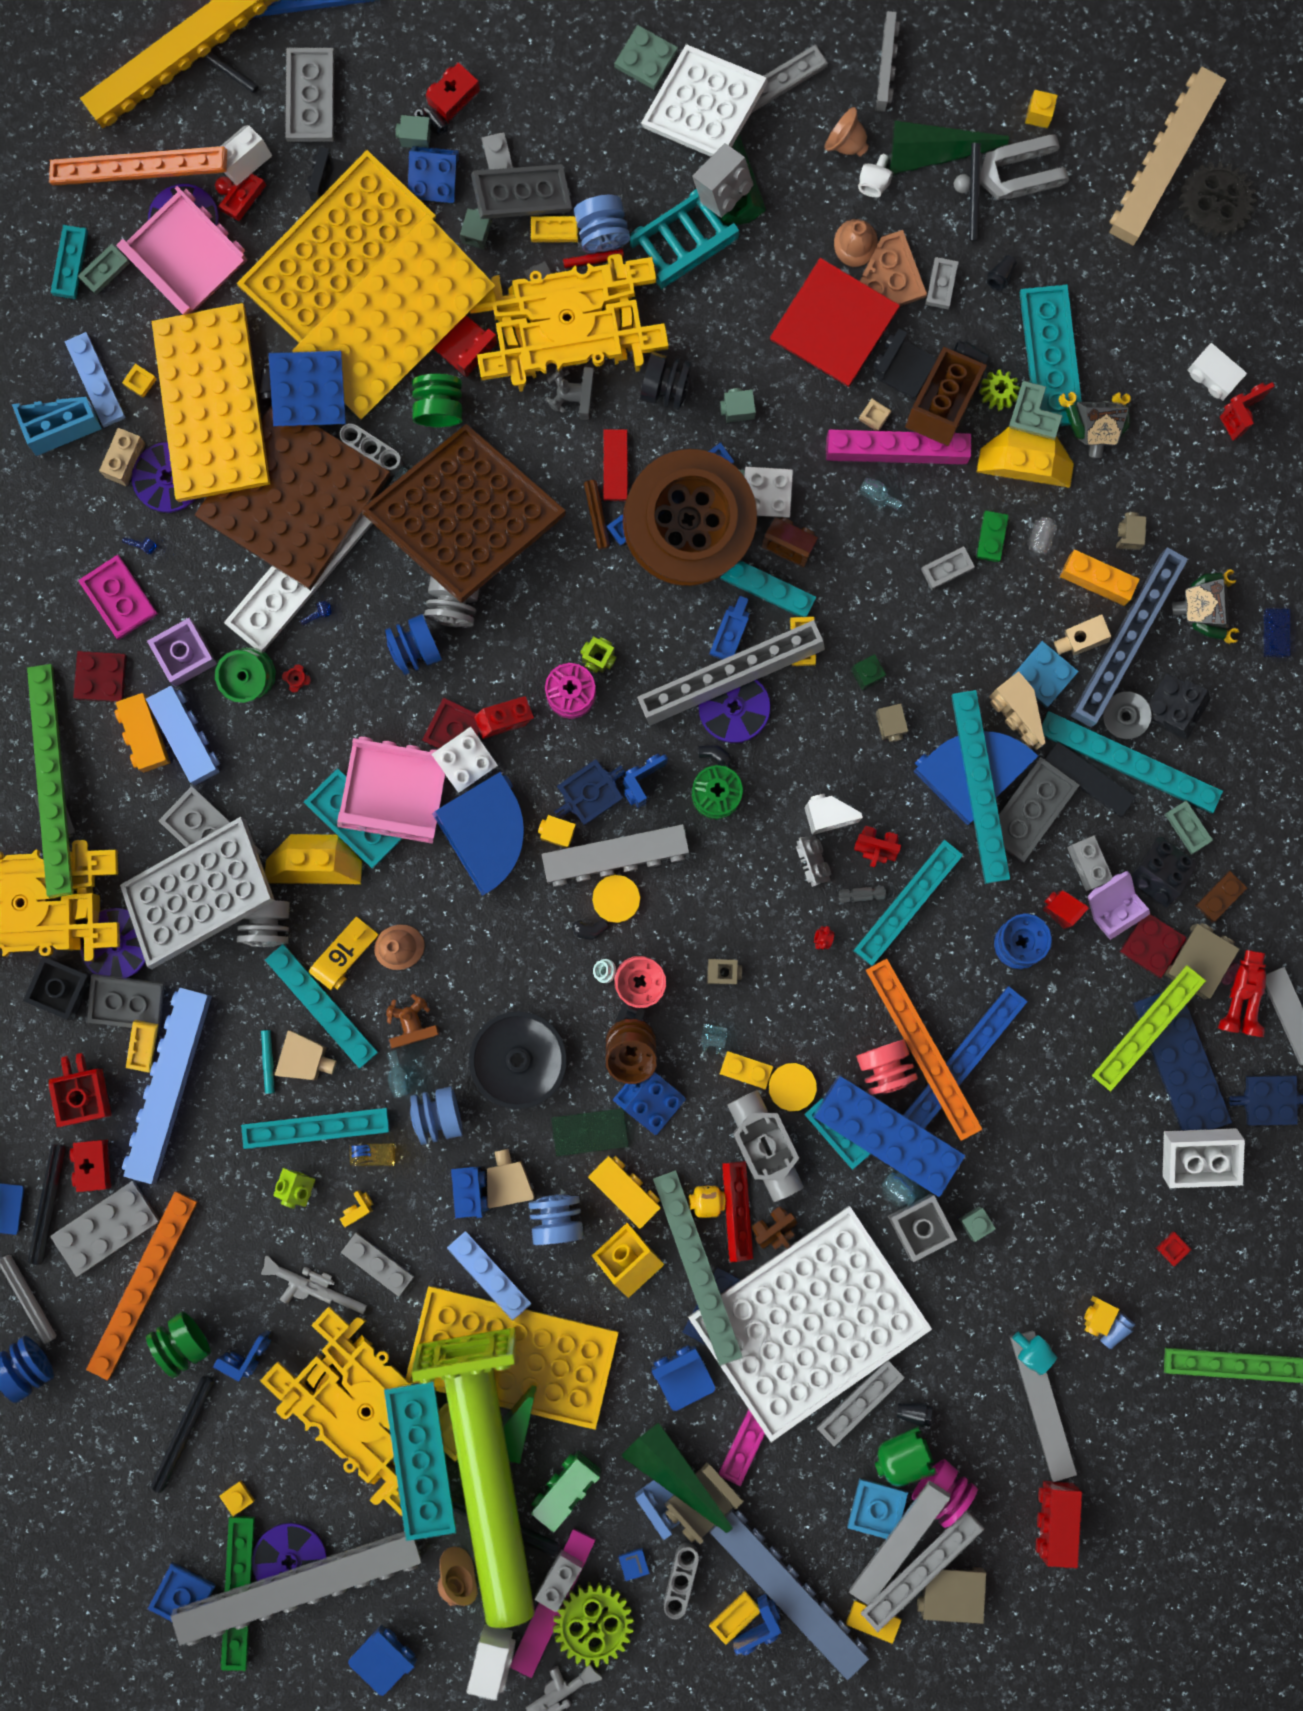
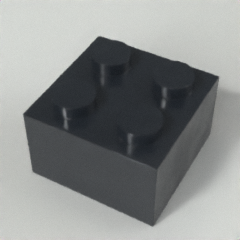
(58, 988)

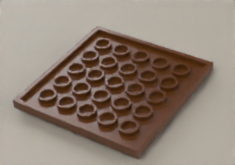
(307, 507)
(463, 513)

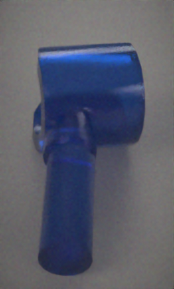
(147, 545)
(324, 610)

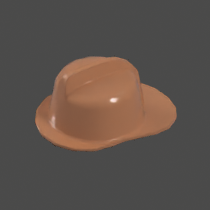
(457, 1577)

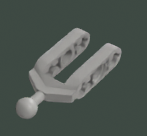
(1011, 154)

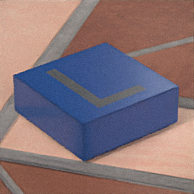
(633, 1564)

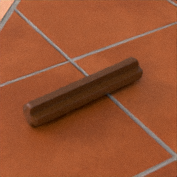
(596, 514)

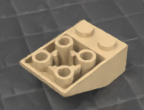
(1019, 705)

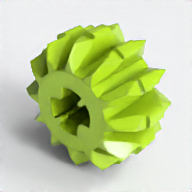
(1006, 384)

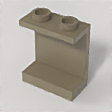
(1207, 956)
(694, 1523)
(954, 1596)

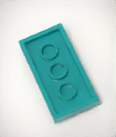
(327, 804)

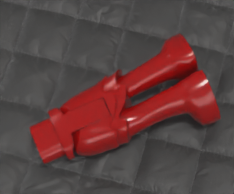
(1251, 984)

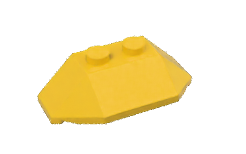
(1026, 458)
(314, 861)

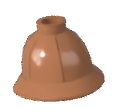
(848, 135)
(855, 242)
(399, 947)

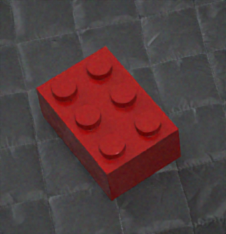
(1059, 1524)

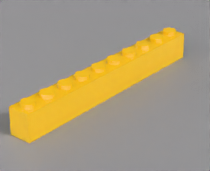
(168, 57)

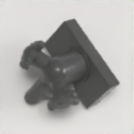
(573, 392)

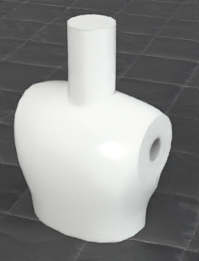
(875, 178)

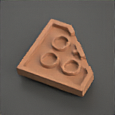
(894, 270)

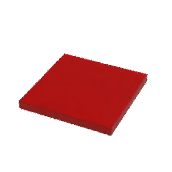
(834, 322)

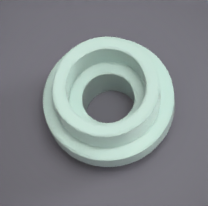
(604, 970)

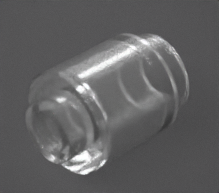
(1042, 535)

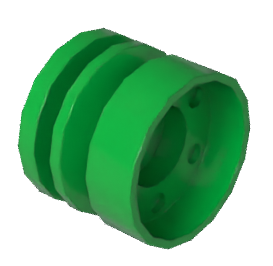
(437, 400)
(706, 801)
(174, 1346)

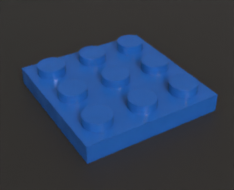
(307, 388)

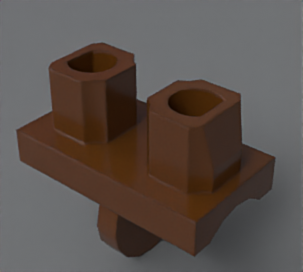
(766, 1235)

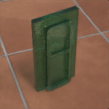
(589, 1132)

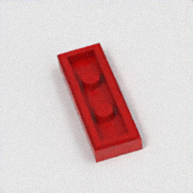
(615, 465)

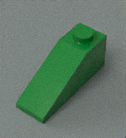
(516, 1425)

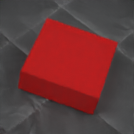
(1173, 1249)

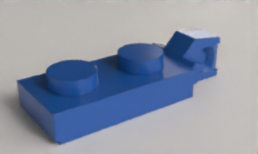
(730, 630)

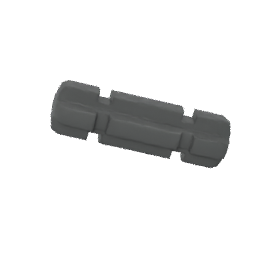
(862, 894)

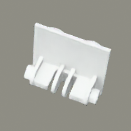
(771, 490)
(464, 759)

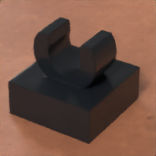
(629, 1012)

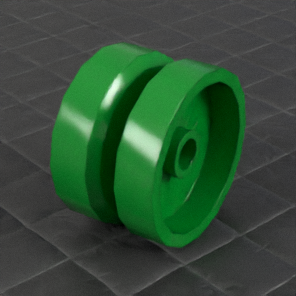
(232, 670)

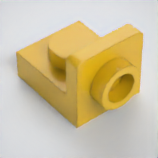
(355, 1213)

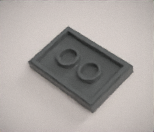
(123, 1000)

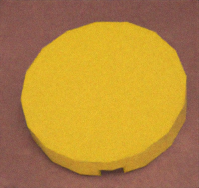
(616, 898)
(792, 1087)

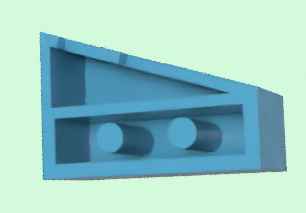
(56, 422)

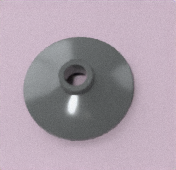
(1127, 703)

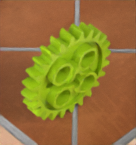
(610, 1637)

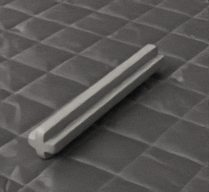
(27, 1299)

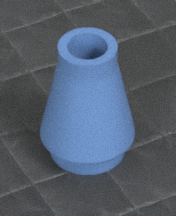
(1119, 1330)

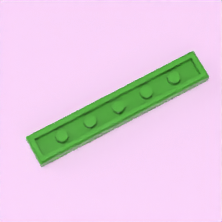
(1233, 1365)

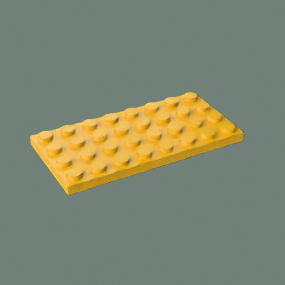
(333, 246)
(398, 313)
(210, 402)
(556, 1354)

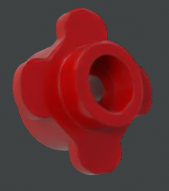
(292, 673)
(823, 938)

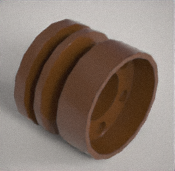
(631, 1051)

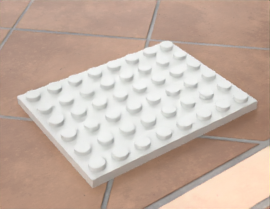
(815, 1323)

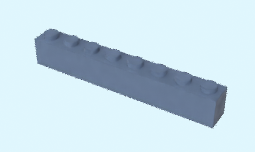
(1129, 637)
(791, 1595)

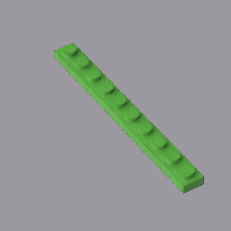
(50, 781)

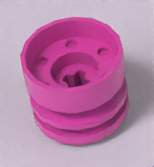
(583, 697)
(961, 1492)

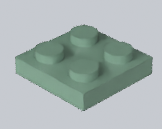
(645, 57)

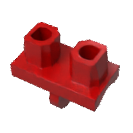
(875, 848)

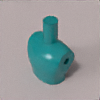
(1035, 1353)

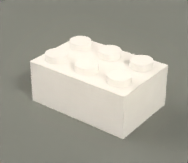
(1203, 1158)
(491, 1662)

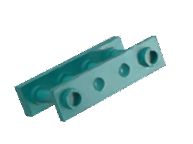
(686, 260)

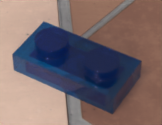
(1276, 632)

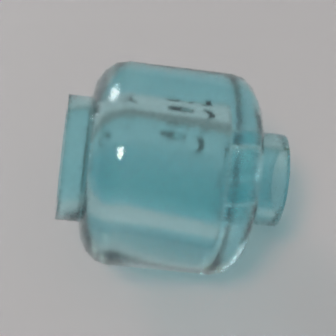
(899, 1189)

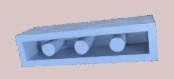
(183, 735)

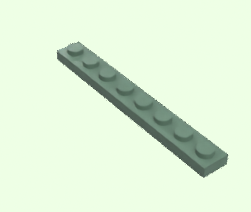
(697, 1268)

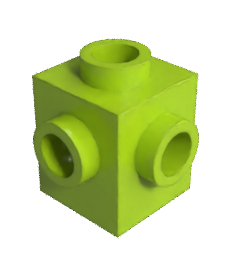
(598, 646)
(293, 1188)

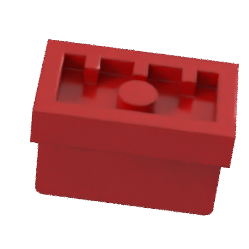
(463, 345)
(1237, 416)

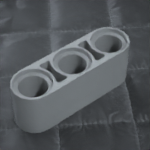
(365, 440)
(677, 1592)

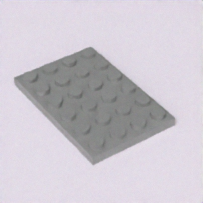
(196, 893)

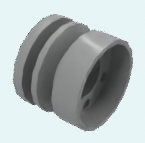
(447, 609)
(264, 926)

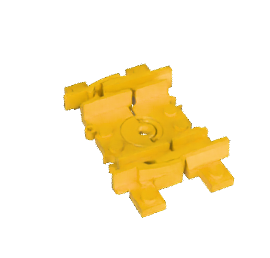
(571, 342)
(53, 923)
(339, 1413)

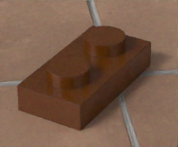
(1221, 896)

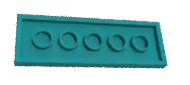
(1050, 345)
(420, 1461)

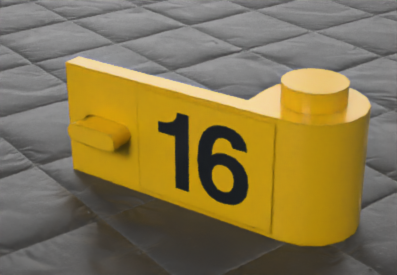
(342, 953)

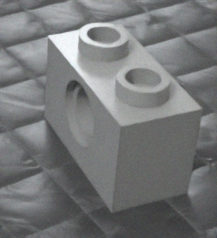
(1090, 863)
(558, 1581)

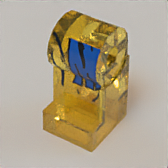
(373, 1154)

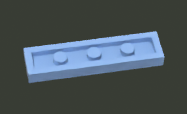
(95, 379)
(489, 1276)

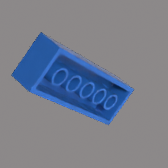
(888, 1136)

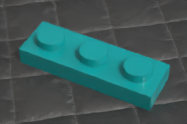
(69, 261)
(849, 1151)

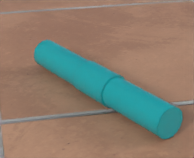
(267, 1060)

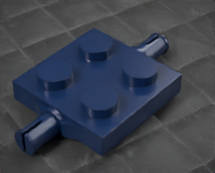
(590, 792)
(1270, 1100)

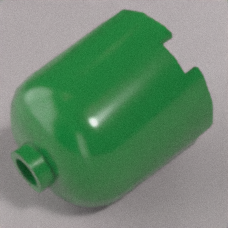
(905, 1459)

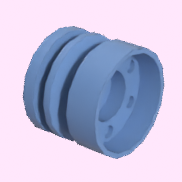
(601, 223)
(436, 1115)
(556, 1220)

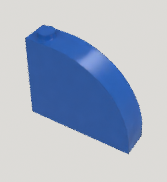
(946, 776)
(485, 830)

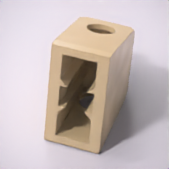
(1094, 632)
(303, 1058)
(507, 1182)

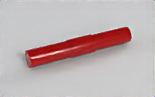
(593, 258)

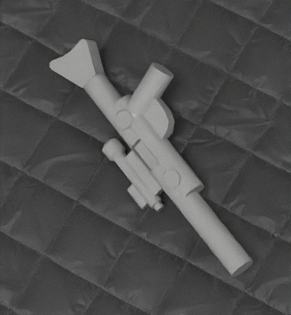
(315, 1286)
(558, 1689)

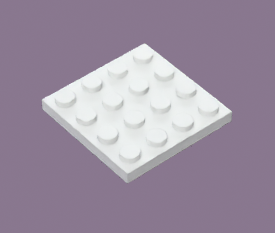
(704, 101)

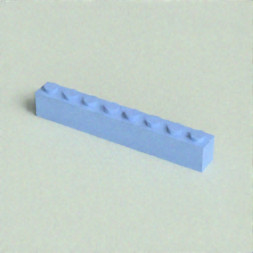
(167, 1085)

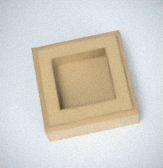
(875, 415)

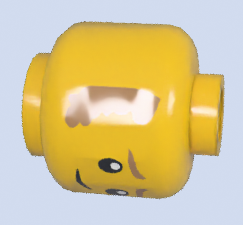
(707, 1201)

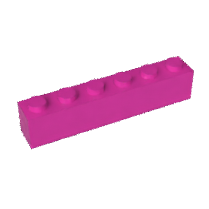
(895, 447)

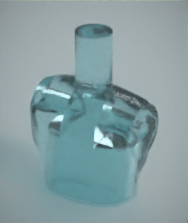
(878, 494)
(397, 1083)

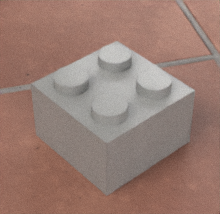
(723, 180)
(922, 1227)

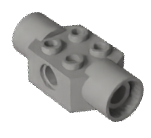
(765, 1146)

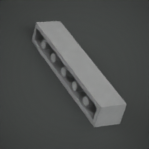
(615, 854)

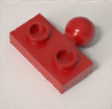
(239, 196)

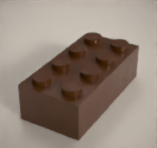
(945, 396)

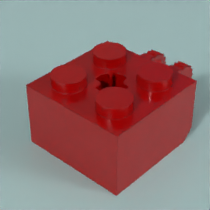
(67, 1087)

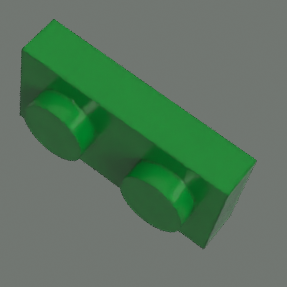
(992, 536)

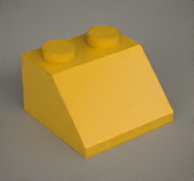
(627, 1260)

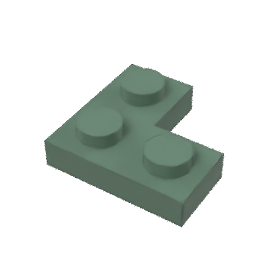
(1028, 416)

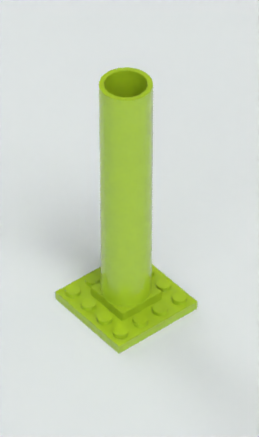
(484, 1465)

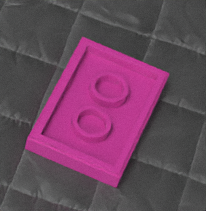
(118, 597)

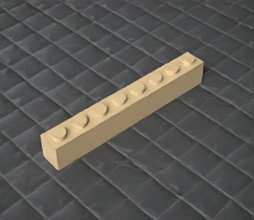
(1167, 156)

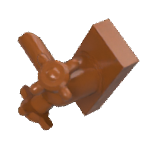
(410, 1023)

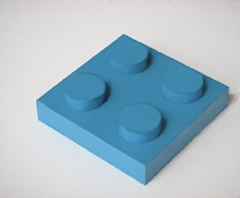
(1046, 673)
(876, 1508)

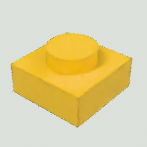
(139, 380)
(237, 1498)

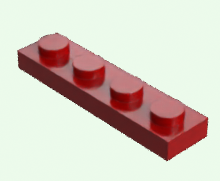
(737, 1211)

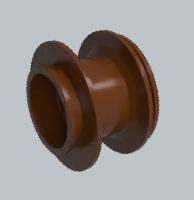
(728, 500)

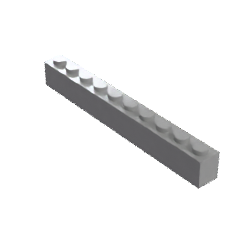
(294, 1587)

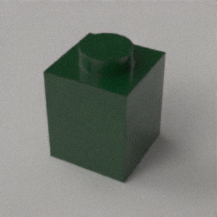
(868, 672)

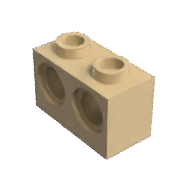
(122, 456)

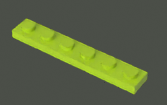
(1148, 1027)

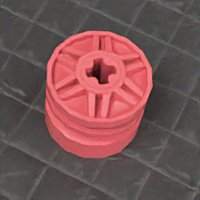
(643, 995)
(887, 1067)

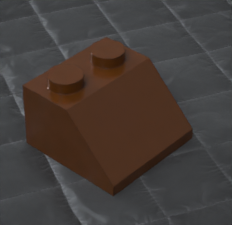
(789, 541)

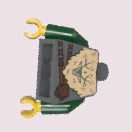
(1098, 422)
(1208, 606)

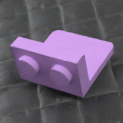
(1116, 905)

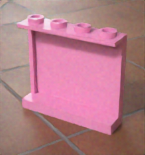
(184, 252)
(391, 790)

